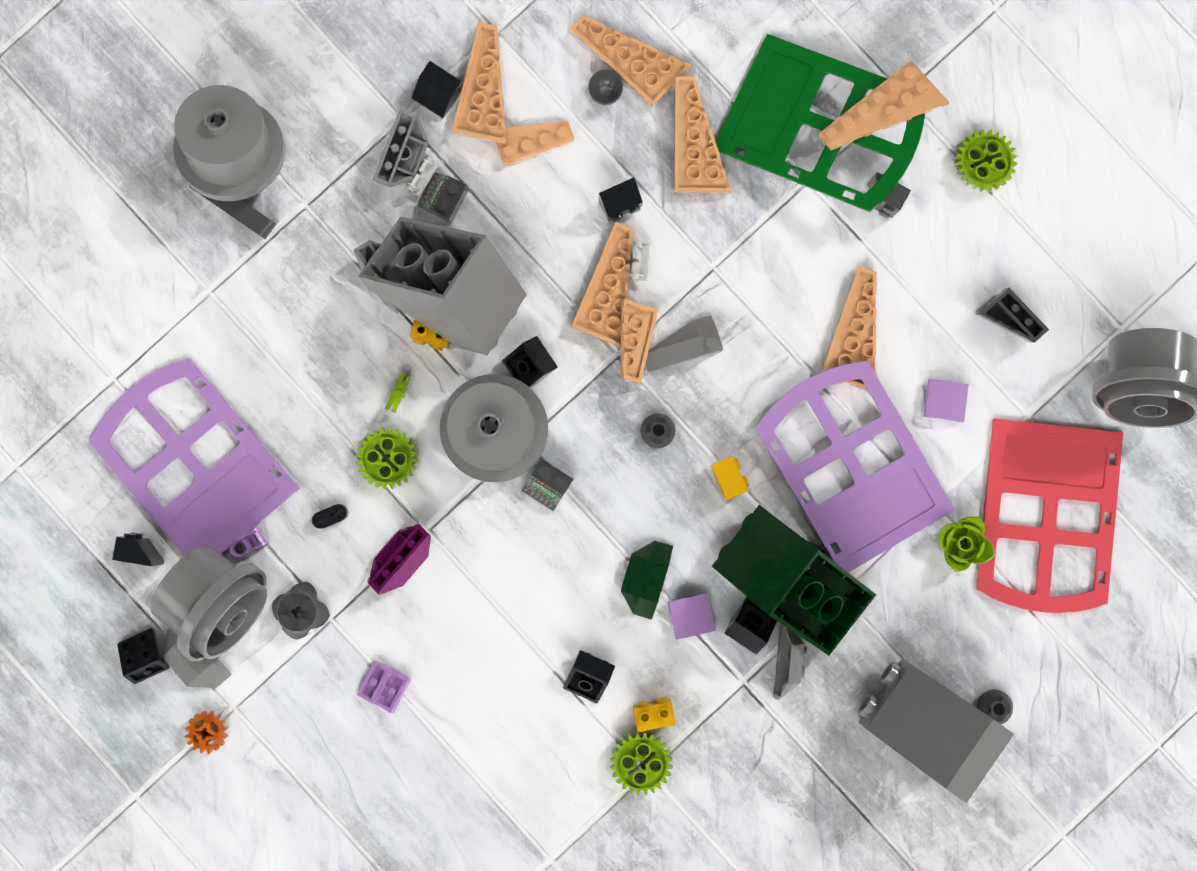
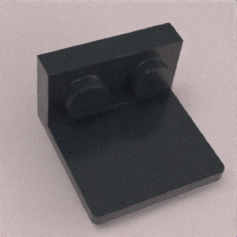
(141, 657)

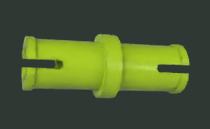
(397, 393)

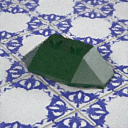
(646, 578)

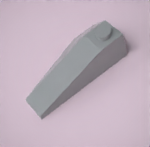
(690, 342)

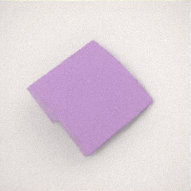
(946, 400)
(691, 616)
(384, 686)

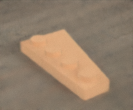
(533, 139)
(636, 335)

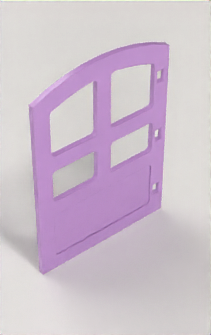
(222, 500)
(878, 506)

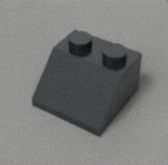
(437, 89)
(620, 200)
(530, 362)
(136, 550)
(750, 626)
(589, 676)

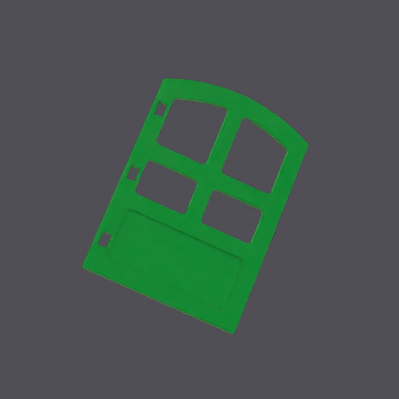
(778, 103)

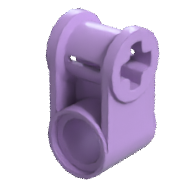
(252, 542)

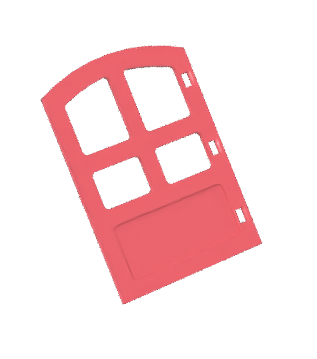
(1054, 465)

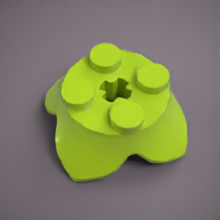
(978, 547)

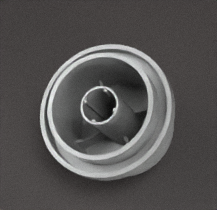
(227, 144)
(1149, 378)
(517, 437)
(209, 602)

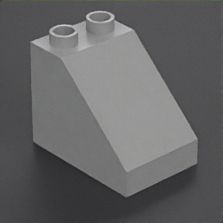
(446, 282)
(934, 728)

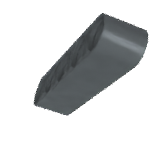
(246, 215)

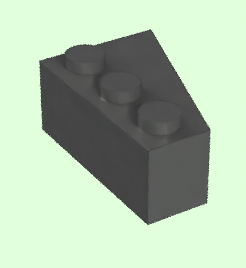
(1014, 316)

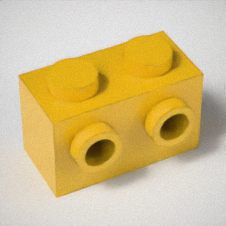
(423, 335)
(729, 477)
(654, 714)

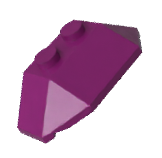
(399, 559)

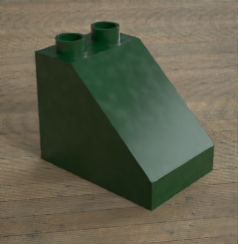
(793, 580)

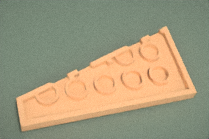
(637, 63)
(481, 100)
(891, 103)
(695, 149)
(601, 305)
(856, 329)

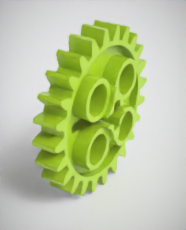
(992, 176)
(374, 469)
(652, 776)

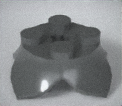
(314, 612)

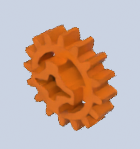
(197, 731)

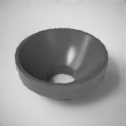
(605, 78)
(647, 430)
(992, 697)

